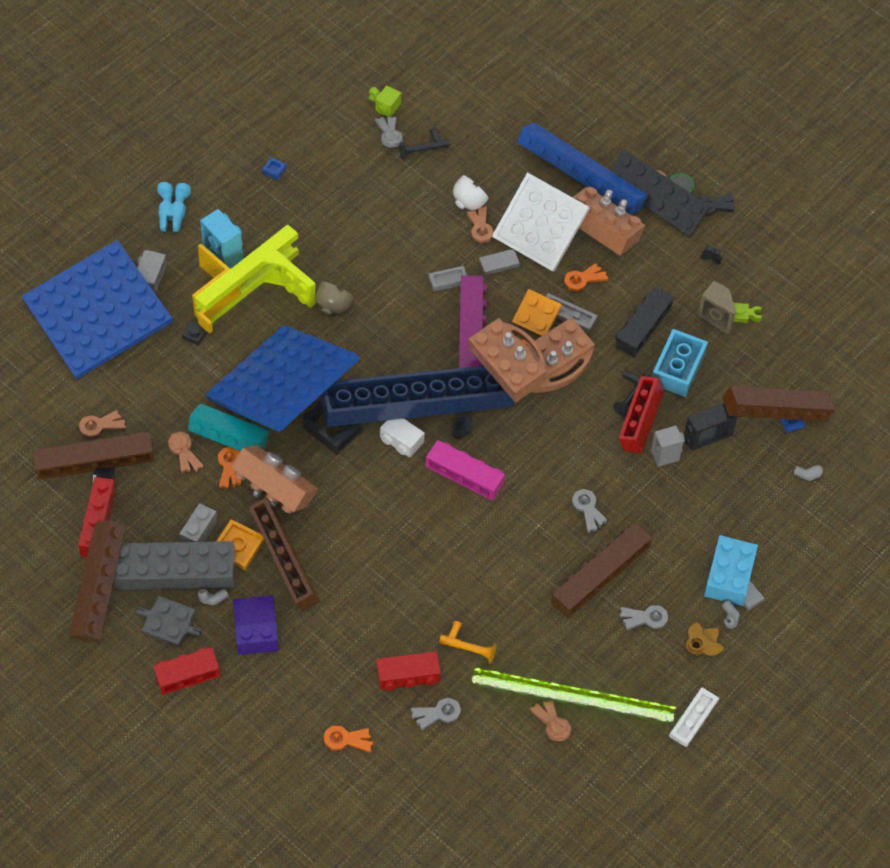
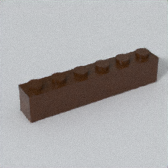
(778, 403)
(88, 455)
(284, 554)
(600, 570)
(97, 581)

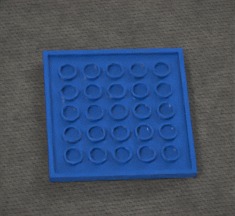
(97, 309)
(282, 377)

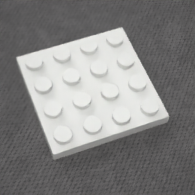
(540, 222)

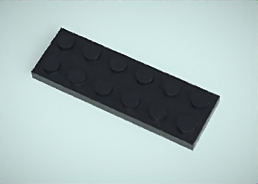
(663, 194)

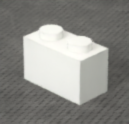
(402, 436)

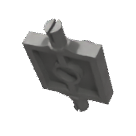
(169, 621)

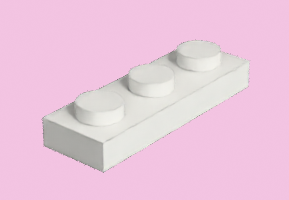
(694, 717)

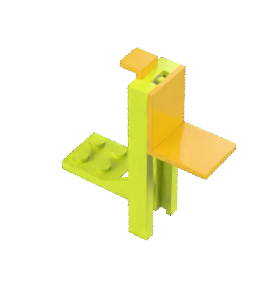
(260, 266)

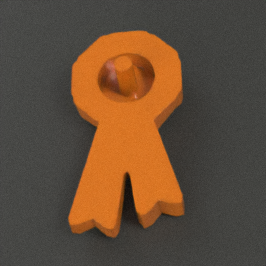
(577, 280)
(226, 459)
(338, 737)

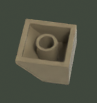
(717, 307)

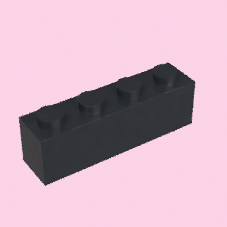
(643, 322)

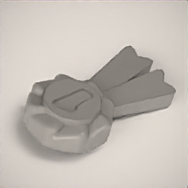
(390, 136)
(585, 501)
(653, 616)
(446, 711)

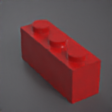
(186, 670)
(408, 670)

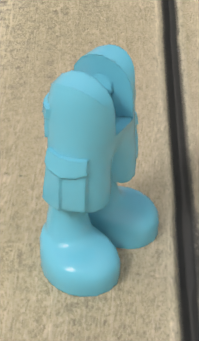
(172, 212)

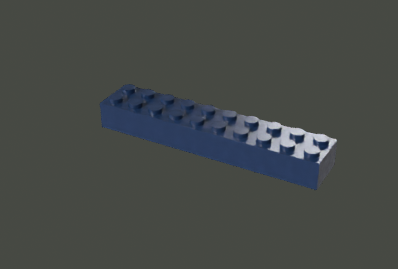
(412, 396)

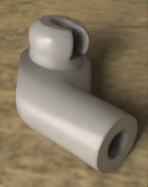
(810, 473)
(212, 599)
(732, 615)

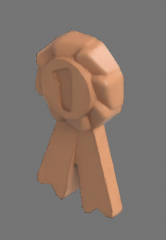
(481, 230)
(92, 426)
(180, 444)
(557, 728)

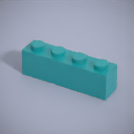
(226, 428)

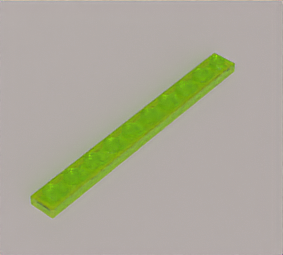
(580, 696)

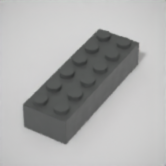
(176, 565)

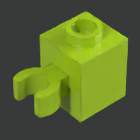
(385, 101)

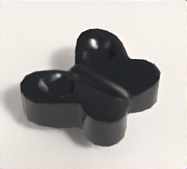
(712, 253)

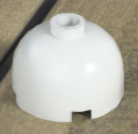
(468, 195)

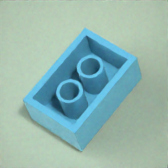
(222, 238)
(680, 362)
(731, 570)

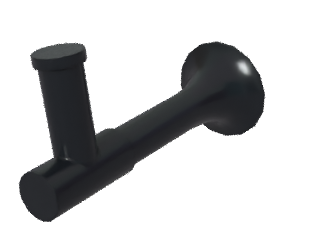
(437, 144)
(622, 407)

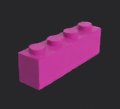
(465, 470)

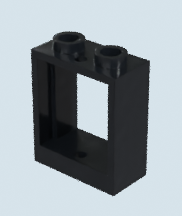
(709, 427)
(335, 444)

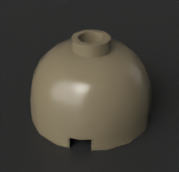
(332, 299)

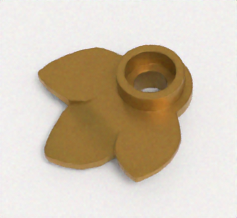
(705, 639)

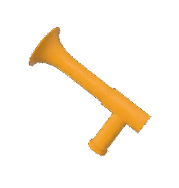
(488, 652)

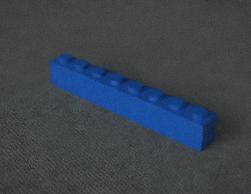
(581, 167)

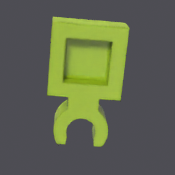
(744, 313)

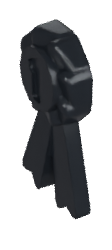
(722, 203)

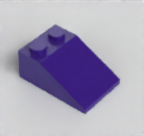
(255, 625)

